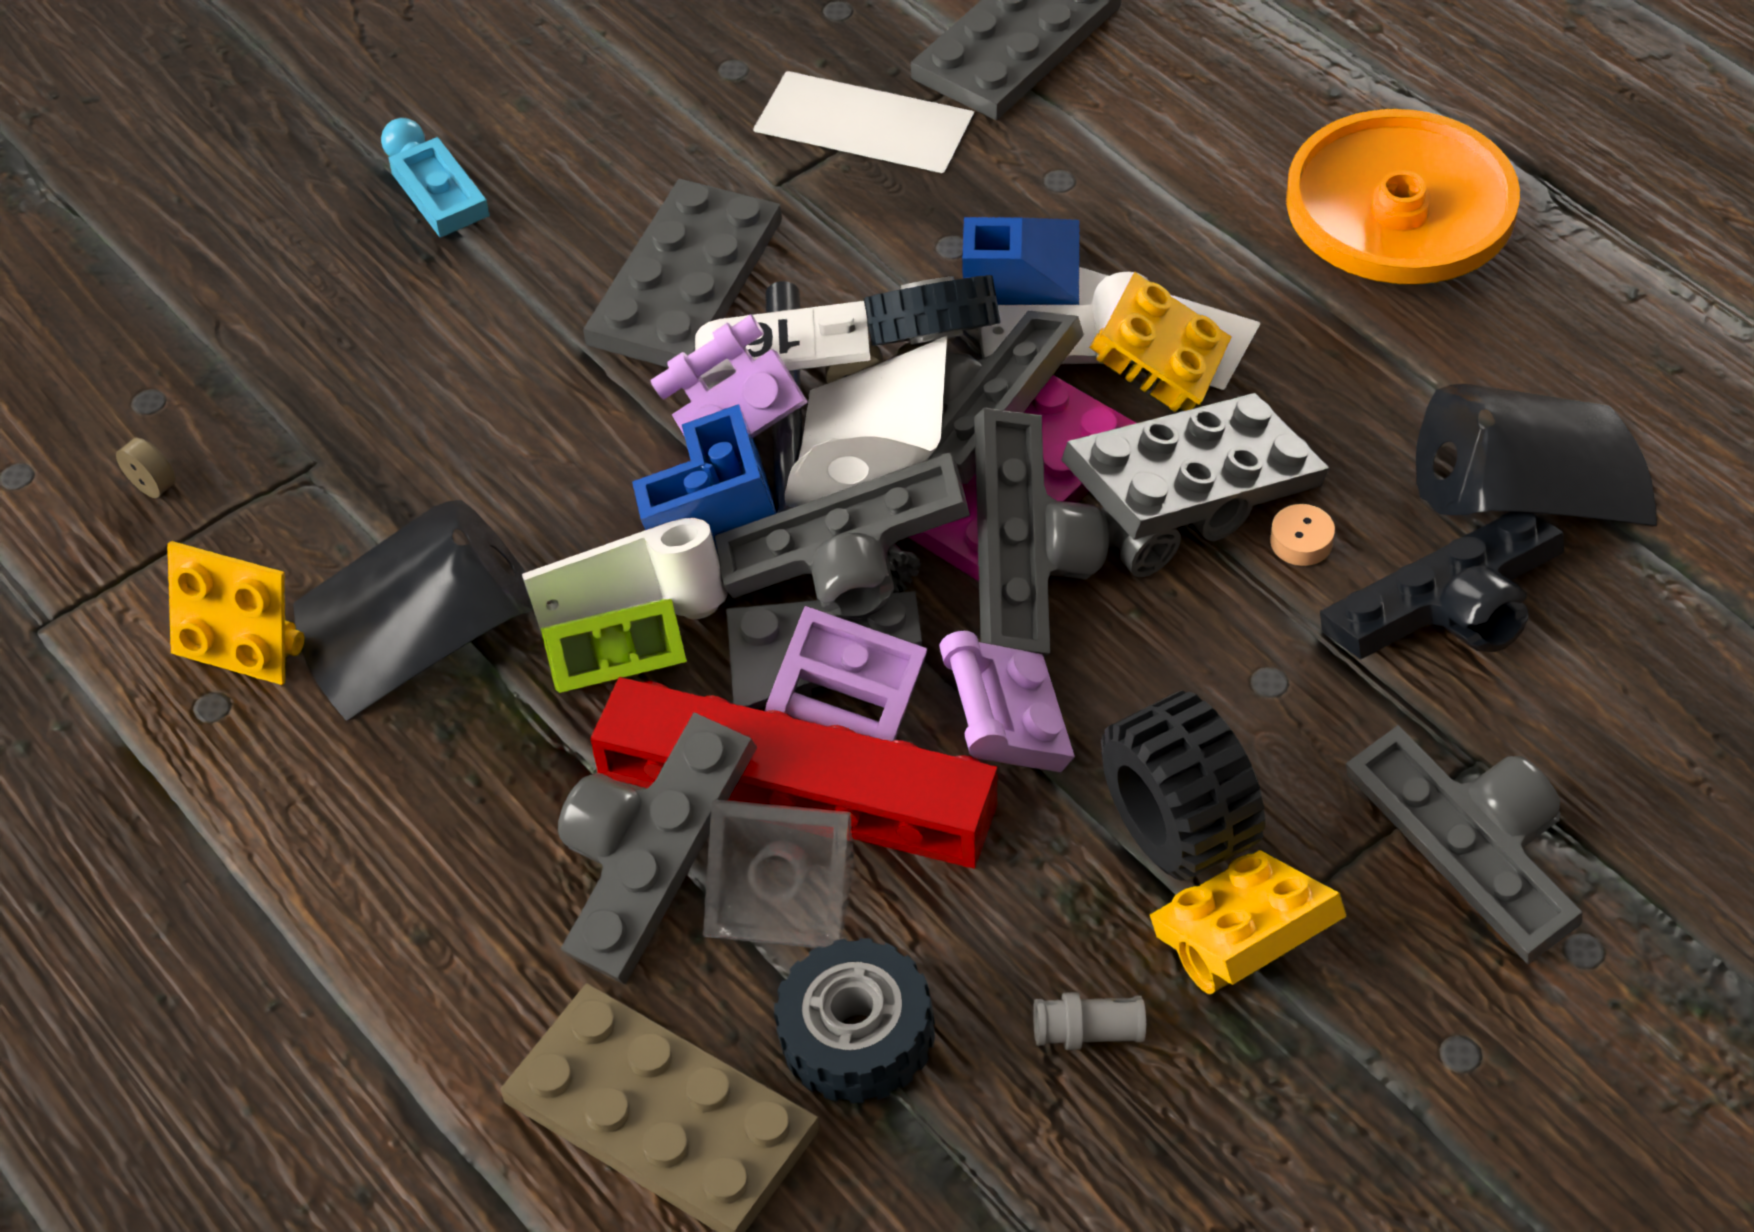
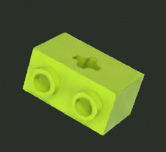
(613, 645)

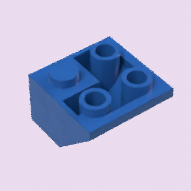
(1029, 258)

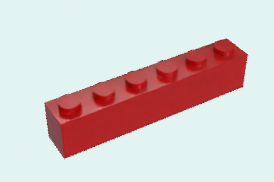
(891, 788)

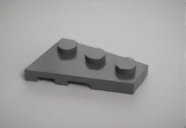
(763, 634)

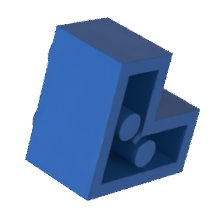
(718, 485)

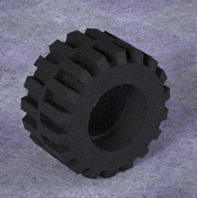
(1183, 785)

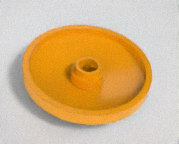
(1402, 196)

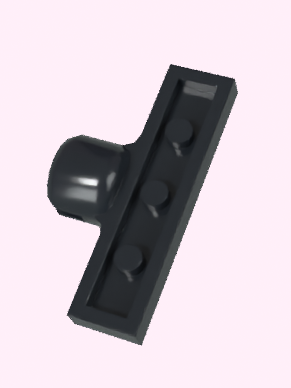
(1455, 587)

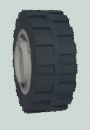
(932, 310)
(862, 1057)

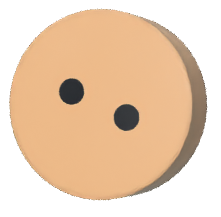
(1302, 534)

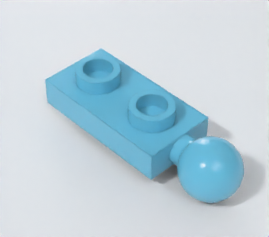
(432, 178)

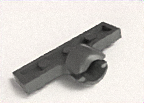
(1002, 381)
(1025, 532)
(844, 537)
(1475, 835)
(645, 842)

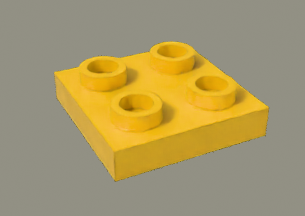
(1244, 919)

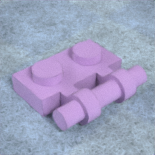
(759, 386)

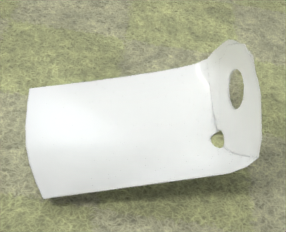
(870, 424)

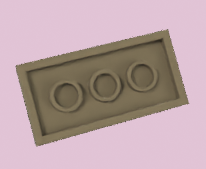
(661, 1111)

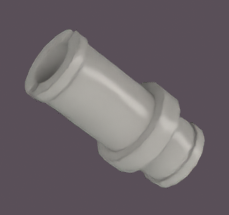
(1088, 1020)

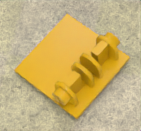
(1165, 341)
(229, 613)

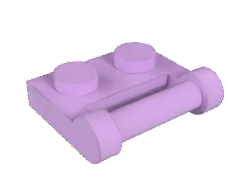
(850, 662)
(1007, 704)

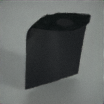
(1534, 459)
(407, 606)

